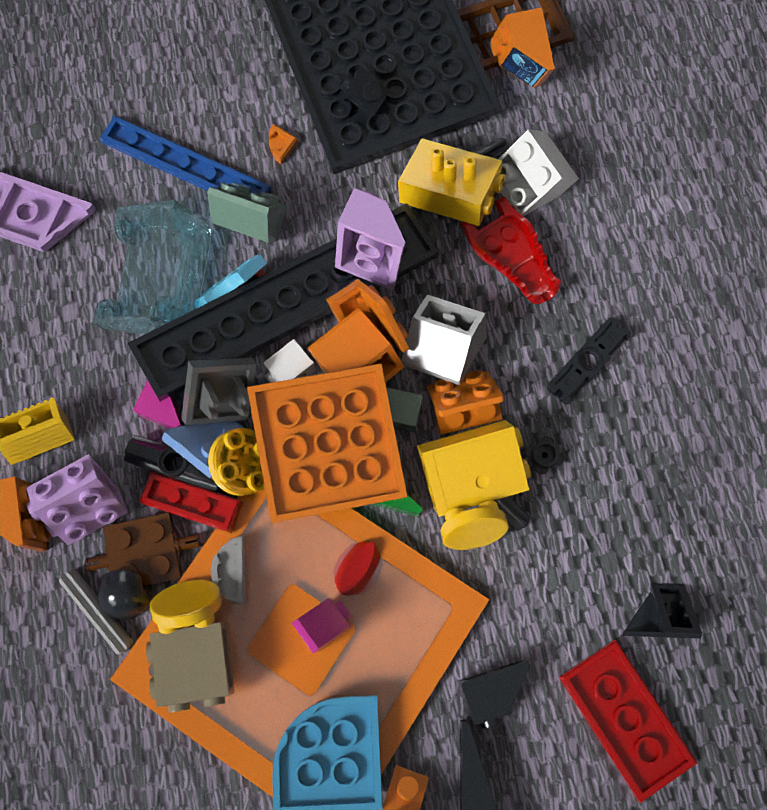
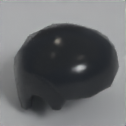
(123, 595)

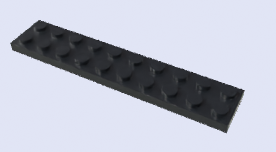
(261, 310)

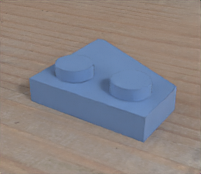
(195, 441)

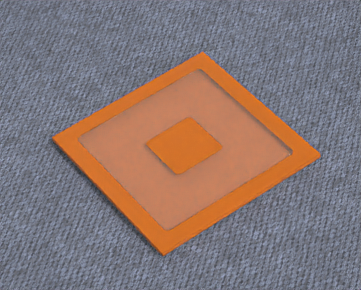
(397, 646)

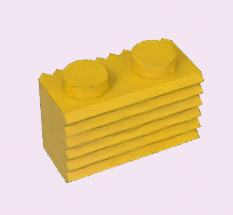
(34, 431)

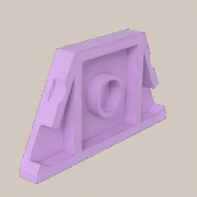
(38, 214)

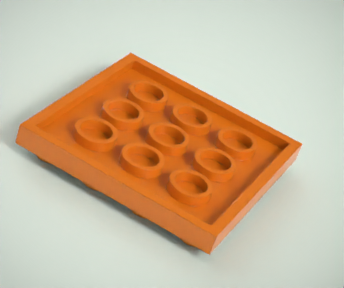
(326, 442)

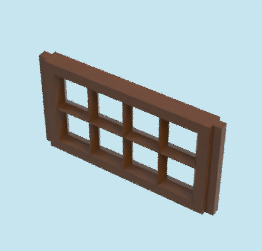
(551, 10)

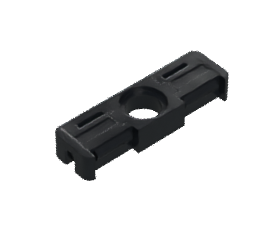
(573, 374)

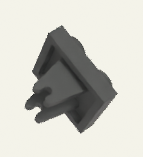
(217, 390)

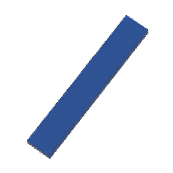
(173, 157)

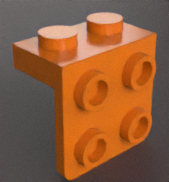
(376, 308)

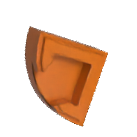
(281, 143)

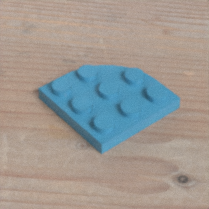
(330, 757)

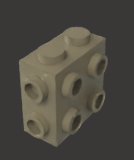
(190, 666)

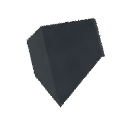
(665, 614)

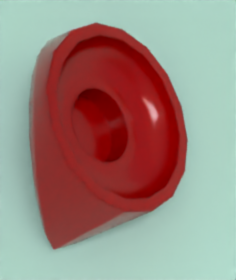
(357, 568)

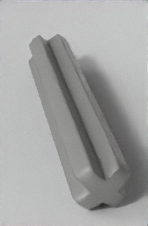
(88, 603)

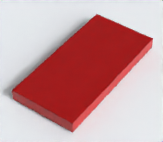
(627, 721)

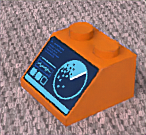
(524, 46)

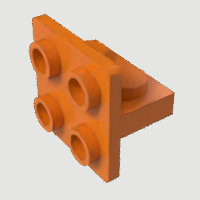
(467, 404)

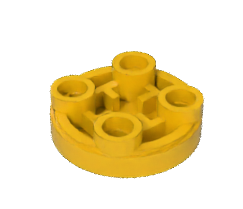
(236, 462)
(474, 526)
(186, 605)

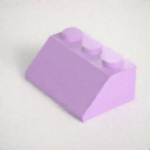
(369, 240)

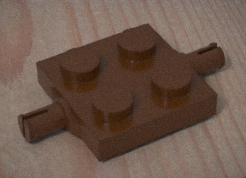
(145, 548)

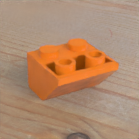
(354, 345)
(16, 521)

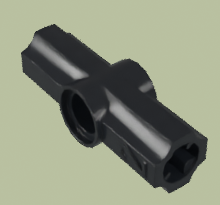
(157, 458)

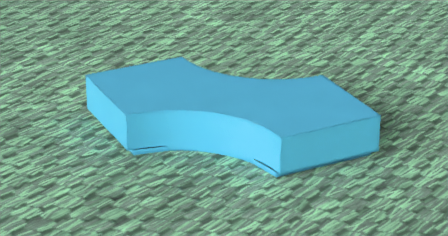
(232, 280)

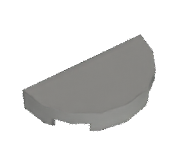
(229, 570)

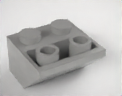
(444, 339)

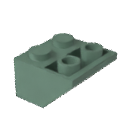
(246, 212)

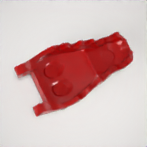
(514, 251)

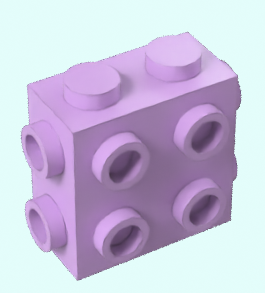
(76, 500)

